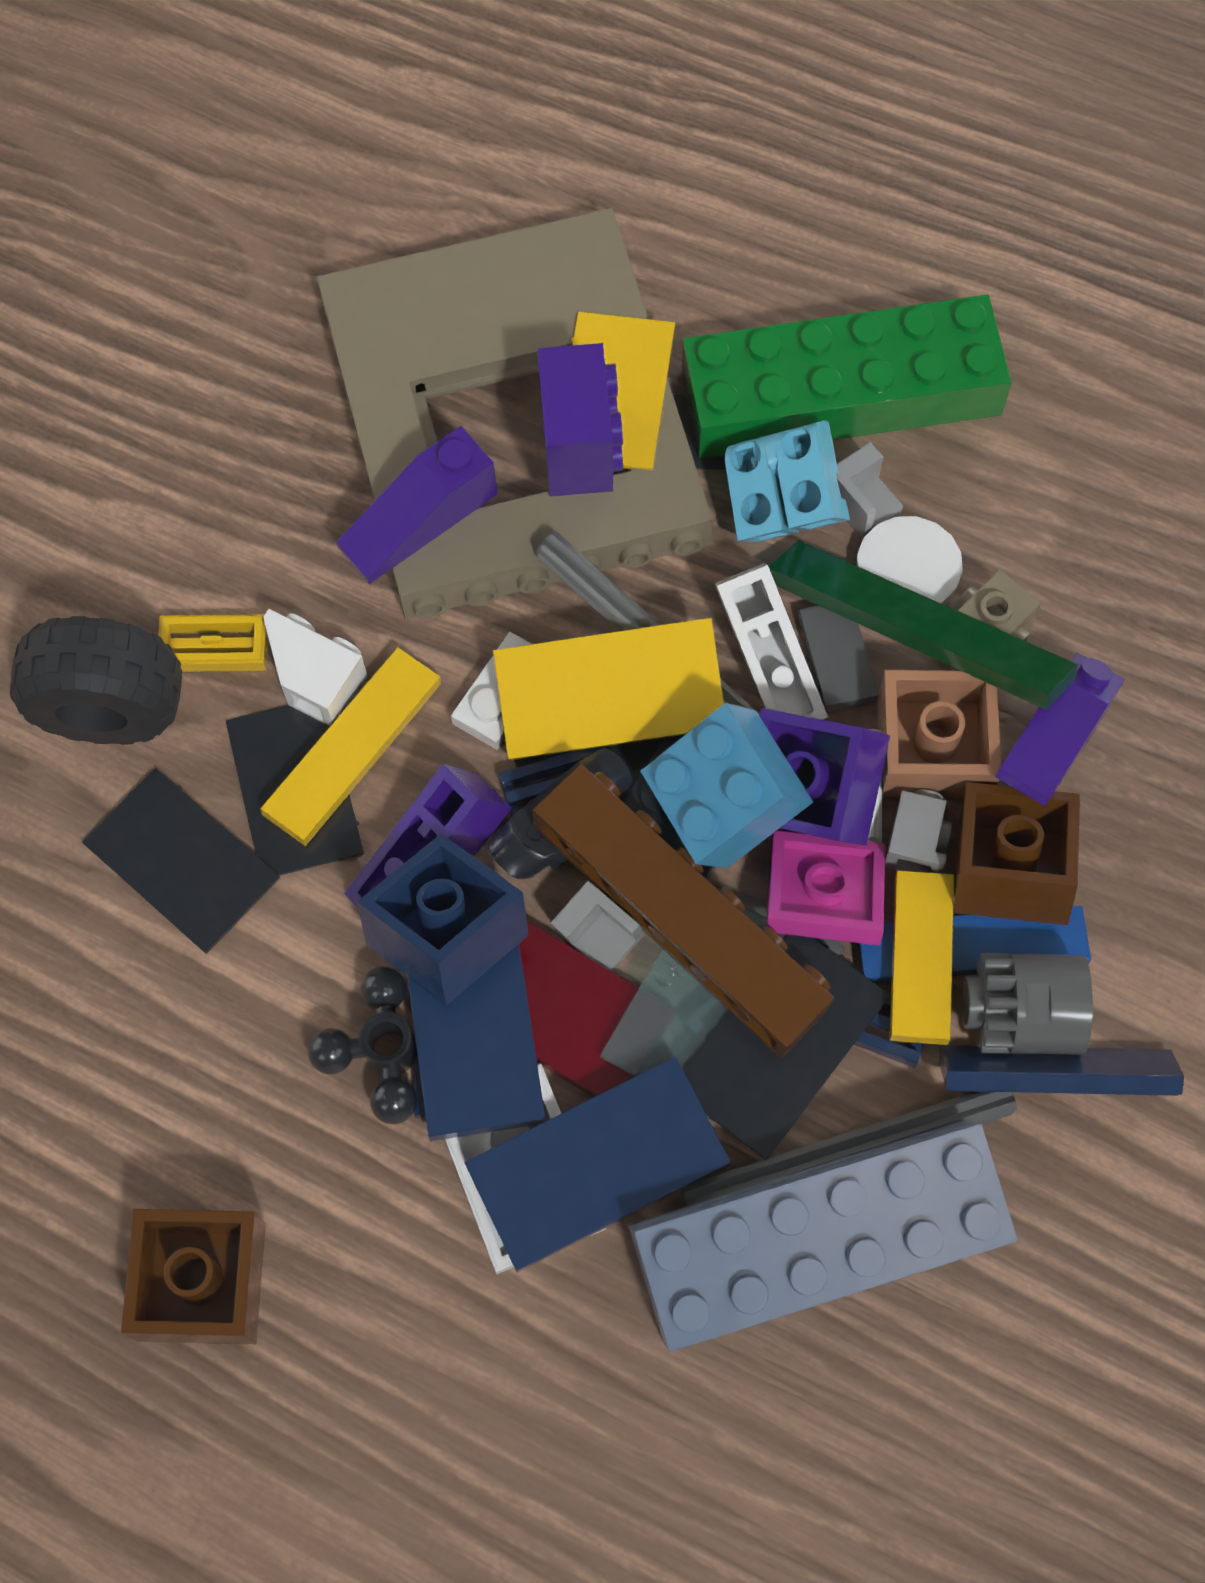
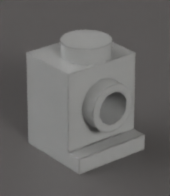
(918, 833)

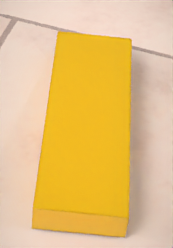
(922, 958)

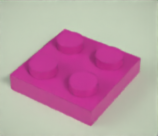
(826, 888)

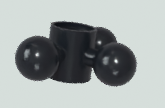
(333, 1050)

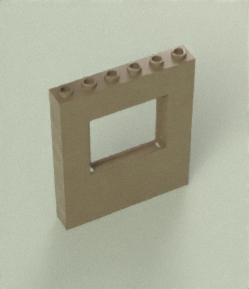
(476, 320)

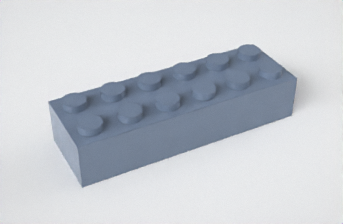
(822, 1234)

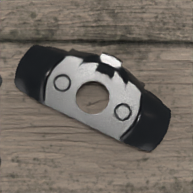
(524, 850)

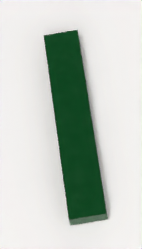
(924, 624)

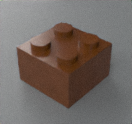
(1017, 855)
(194, 1276)

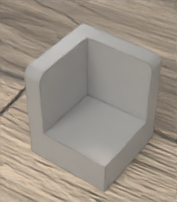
(865, 493)
(598, 927)

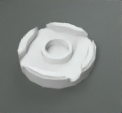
(914, 556)

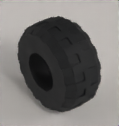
(96, 680)

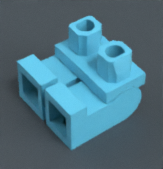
(784, 483)

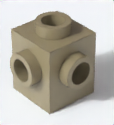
(1001, 605)

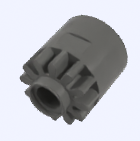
(1030, 1003)

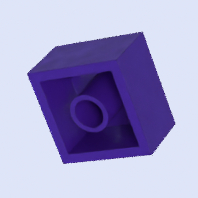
(580, 419)
(838, 770)

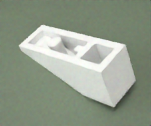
(769, 643)

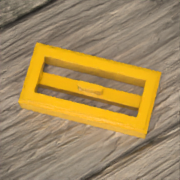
(196, 662)

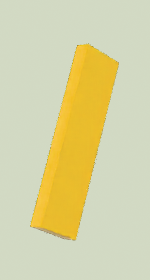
(351, 746)

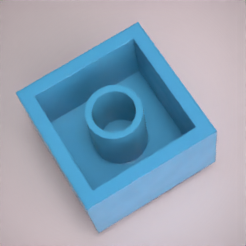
(726, 786)

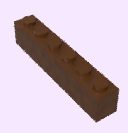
(683, 910)

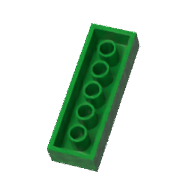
(851, 370)

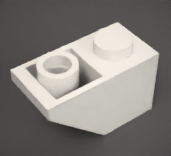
(314, 672)

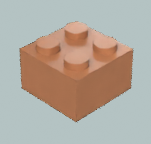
(939, 732)

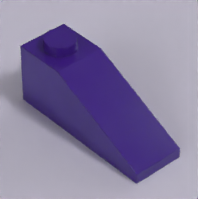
(420, 504)
(1061, 732)
(451, 805)

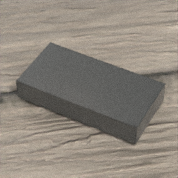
(837, 659)

